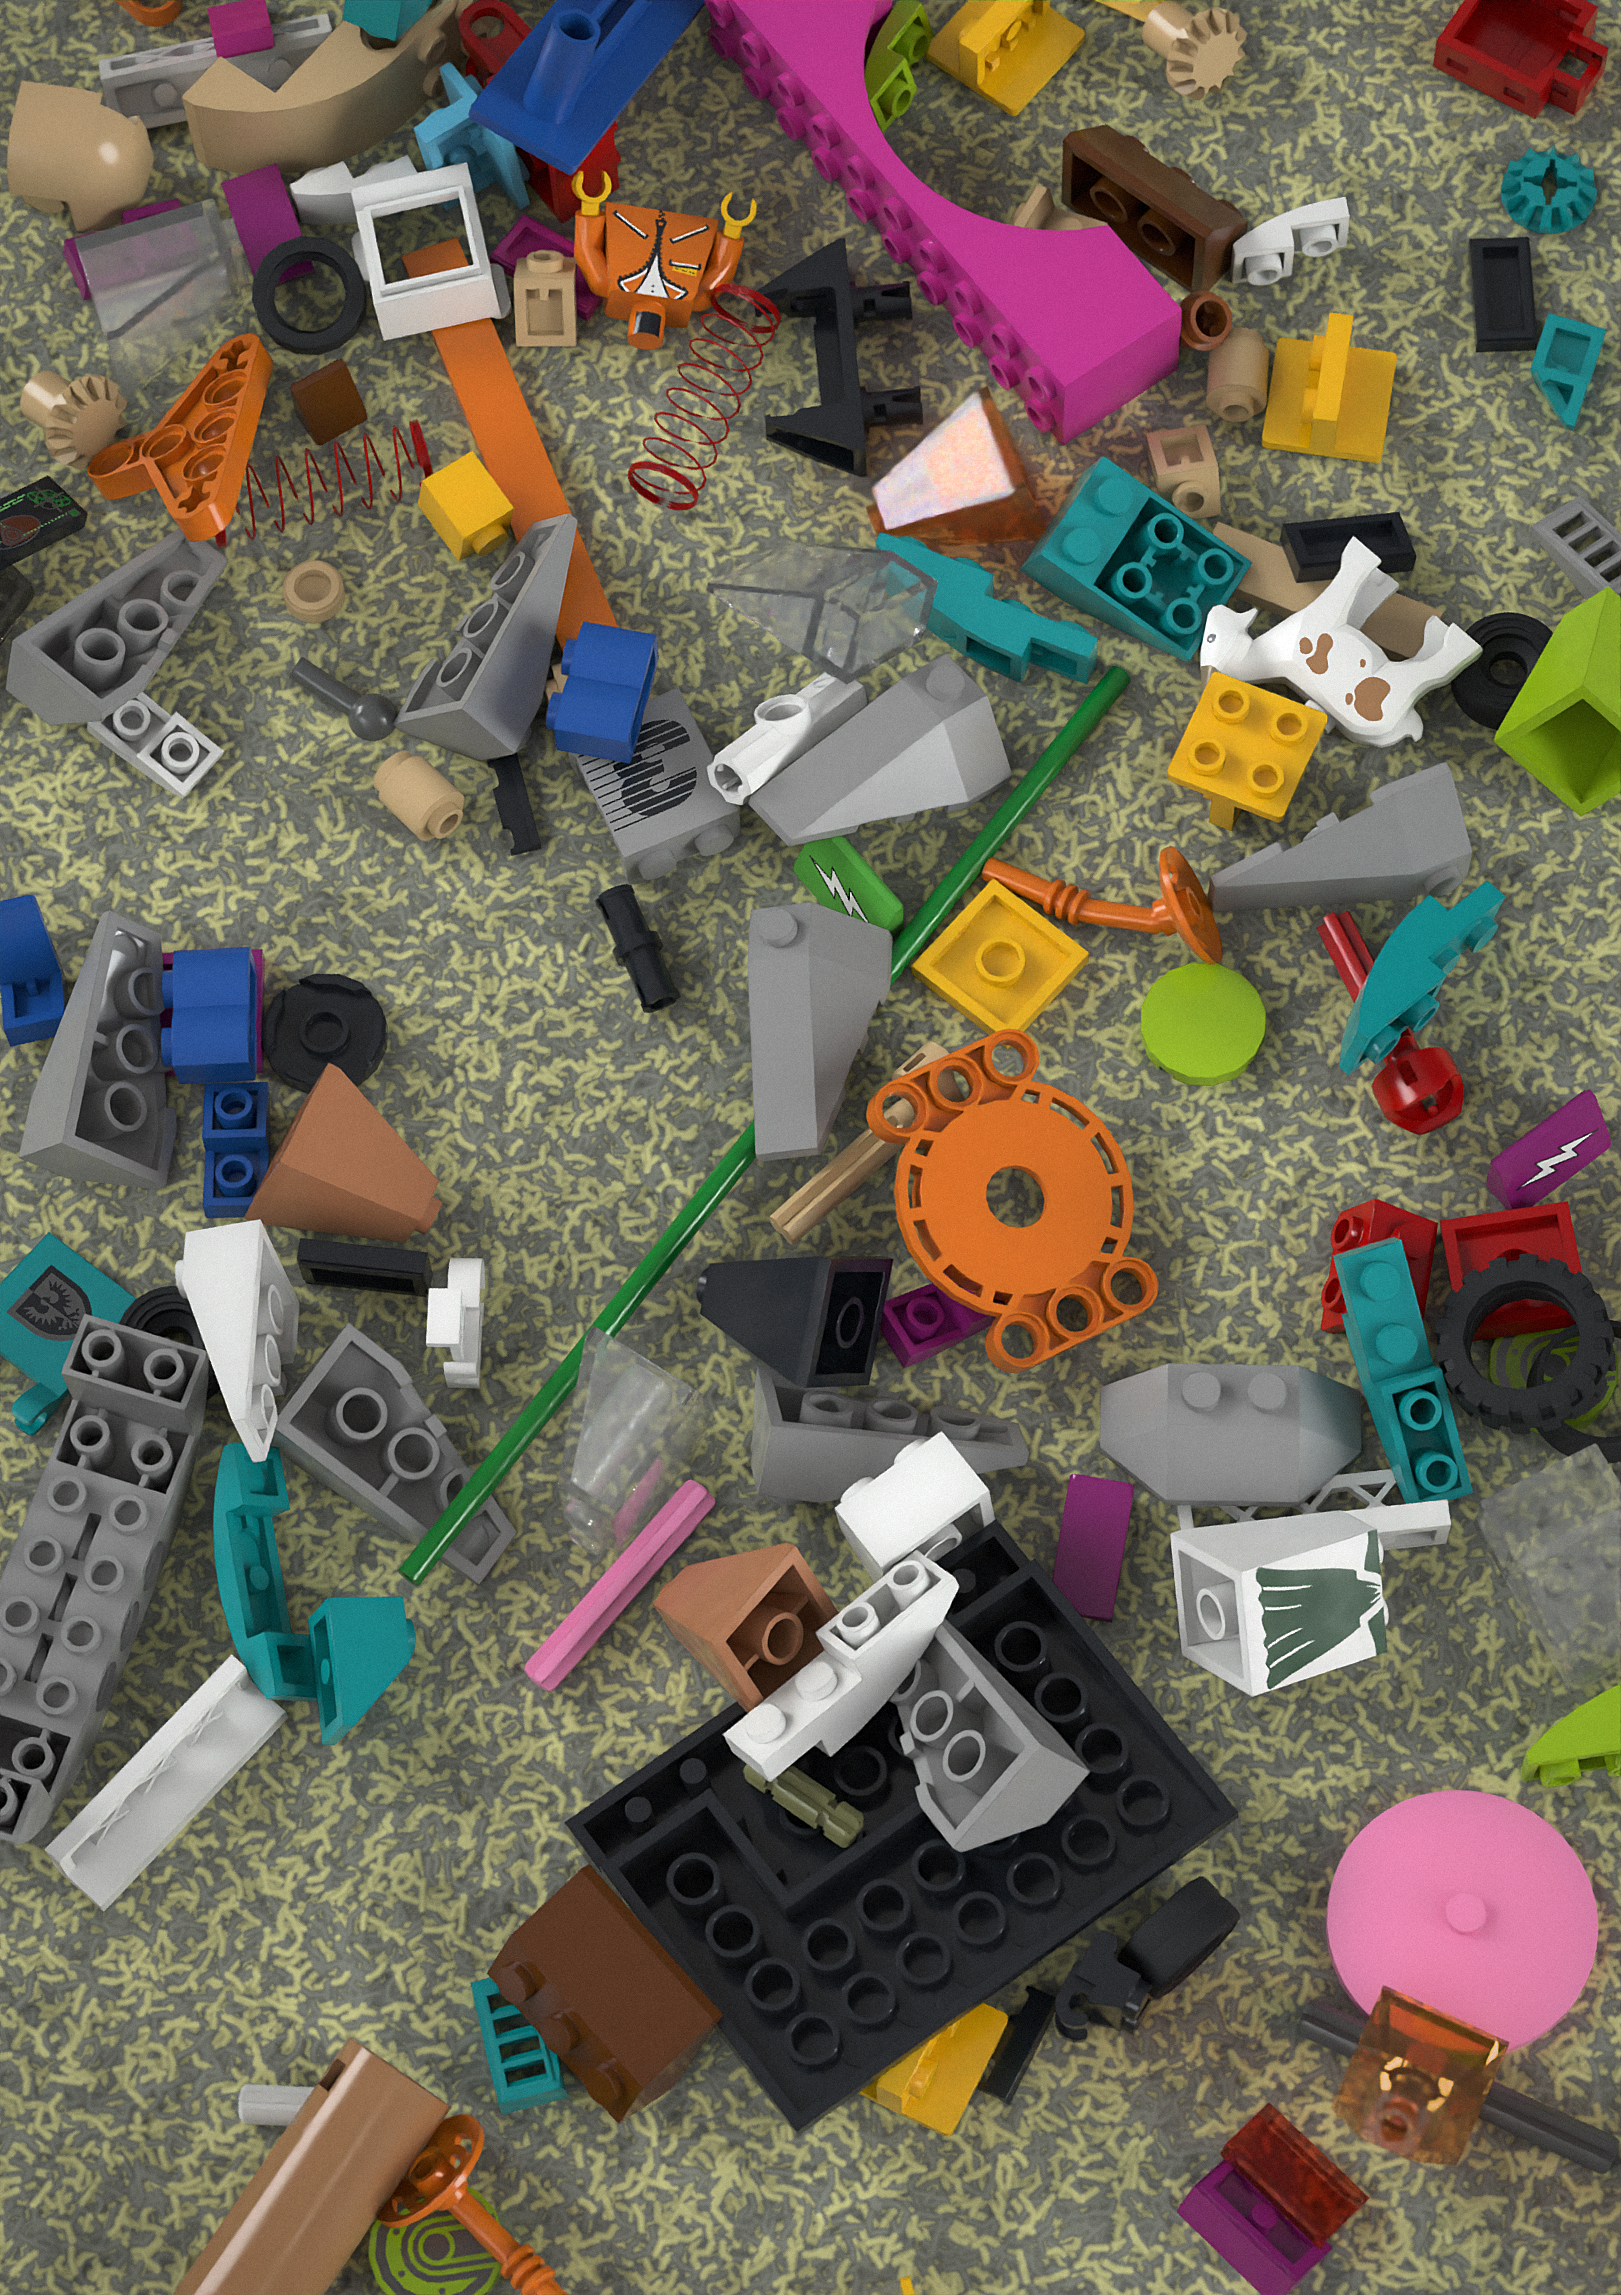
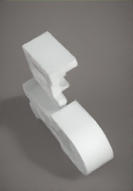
(457, 1321)

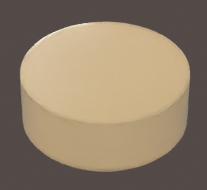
(313, 591)

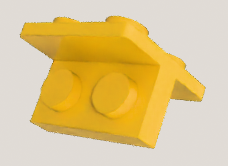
(1005, 48)
(1329, 396)
(1246, 750)
(942, 2074)

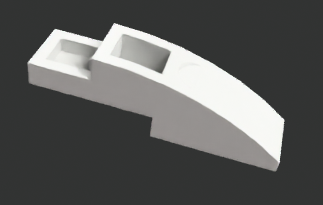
(863, 1663)

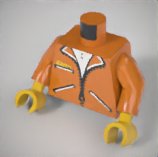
(652, 261)

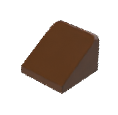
(328, 402)

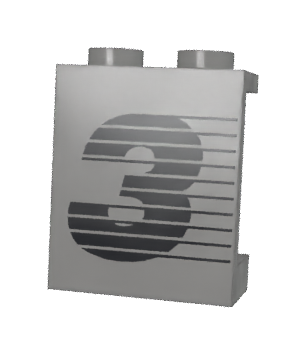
(663, 799)

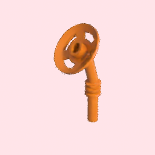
(1180, 909)
(446, 2189)

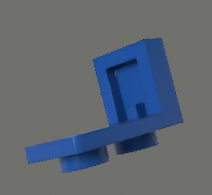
(30, 974)

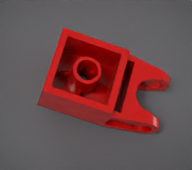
(548, 182)

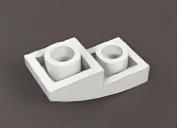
(326, 196)
(1268, 250)
(157, 744)

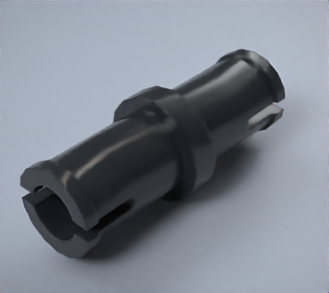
(637, 948)

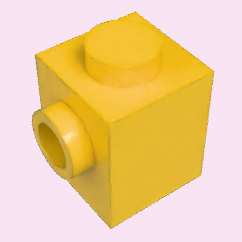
(466, 507)

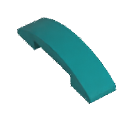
(252, 1575)

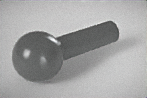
(368, 715)

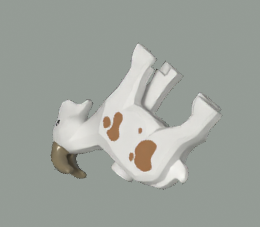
(1334, 663)

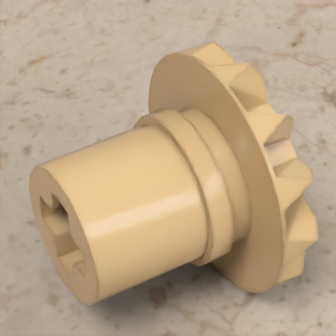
(1196, 47)
(76, 415)

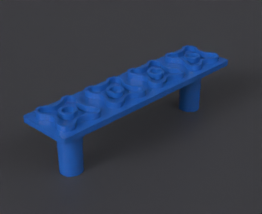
(579, 74)

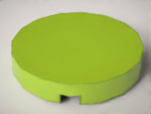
(1202, 1024)

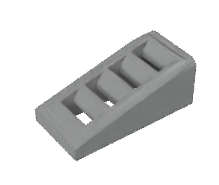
(1573, 564)

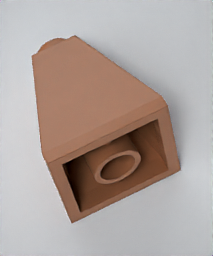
(345, 1171)
(748, 1618)

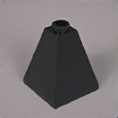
(803, 1314)

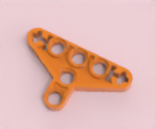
(199, 445)

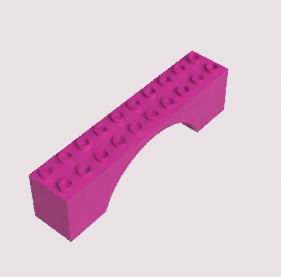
(1053, 311)

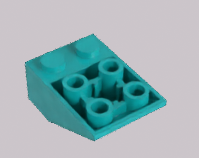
(1135, 561)

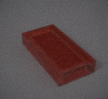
(1294, 2175)

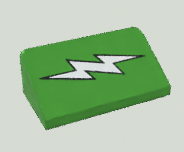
(848, 884)

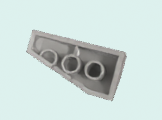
(499, 668)
(1391, 851)
(824, 1441)
(379, 1447)
(979, 1747)

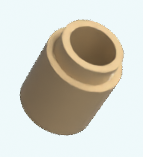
(1238, 376)
(419, 796)

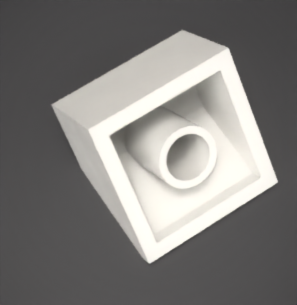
(918, 1504)

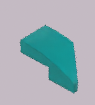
(1566, 365)

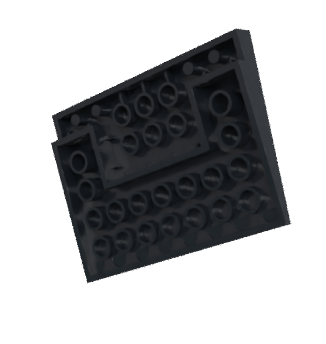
(874, 1948)

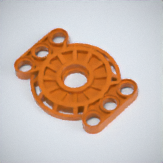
(1025, 1265)

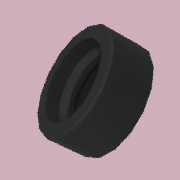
(294, 252)

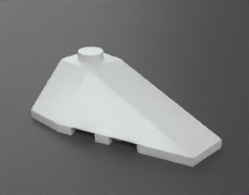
(244, 1320)

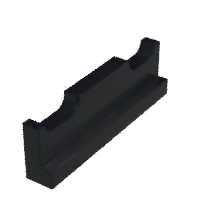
(514, 804)
(1019, 2045)

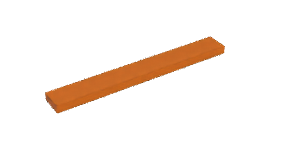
(509, 439)

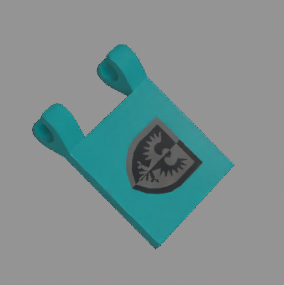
(41, 1316)

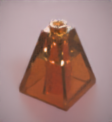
(961, 484)
(1418, 2079)

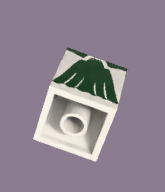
(1279, 1597)

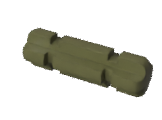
(811, 1803)

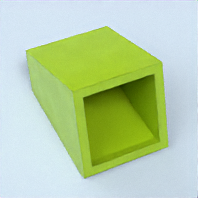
(1570, 708)

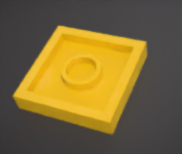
(1000, 961)

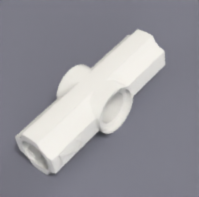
(782, 734)

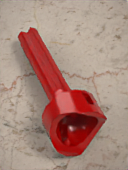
(1409, 1071)

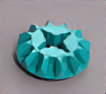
(1525, 199)

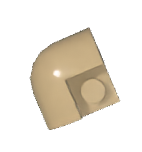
(76, 155)

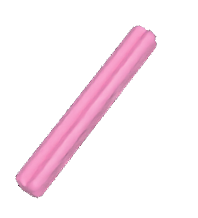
(619, 1585)

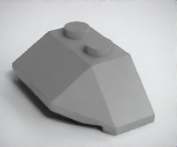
(1230, 1432)

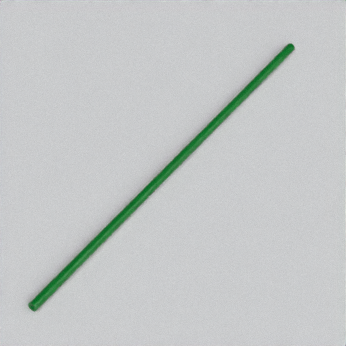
(743, 1153)

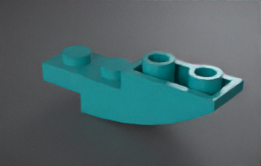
(991, 631)
(1411, 971)
(1398, 1373)

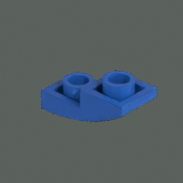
(235, 1146)

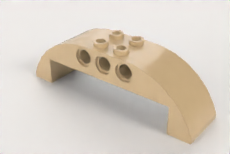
(334, 104)

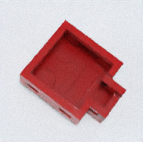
(1515, 50)

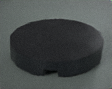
(353, 1047)

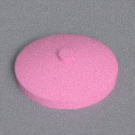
(1465, 1912)

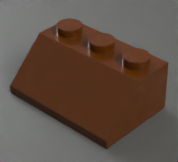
(1150, 206)
(604, 1995)

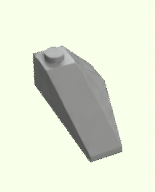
(114, 634)
(903, 754)
(810, 1009)
(103, 1084)

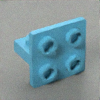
(453, 138)

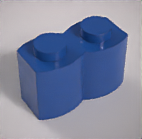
(604, 692)
(212, 1015)

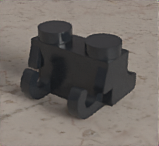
(1104, 1989)

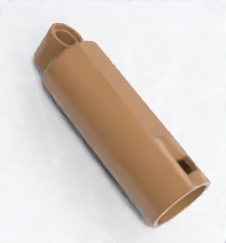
(321, 2182)

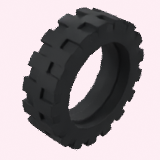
(1509, 1283)

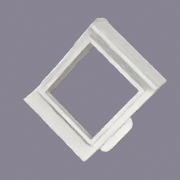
(437, 298)

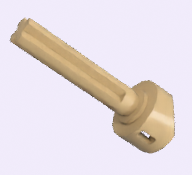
(858, 1159)

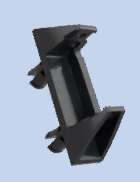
(838, 426)

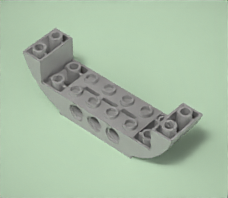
(91, 1556)

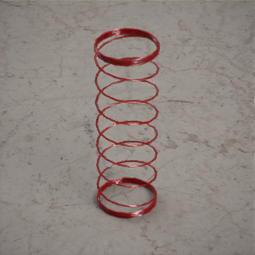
(733, 289)
(422, 457)

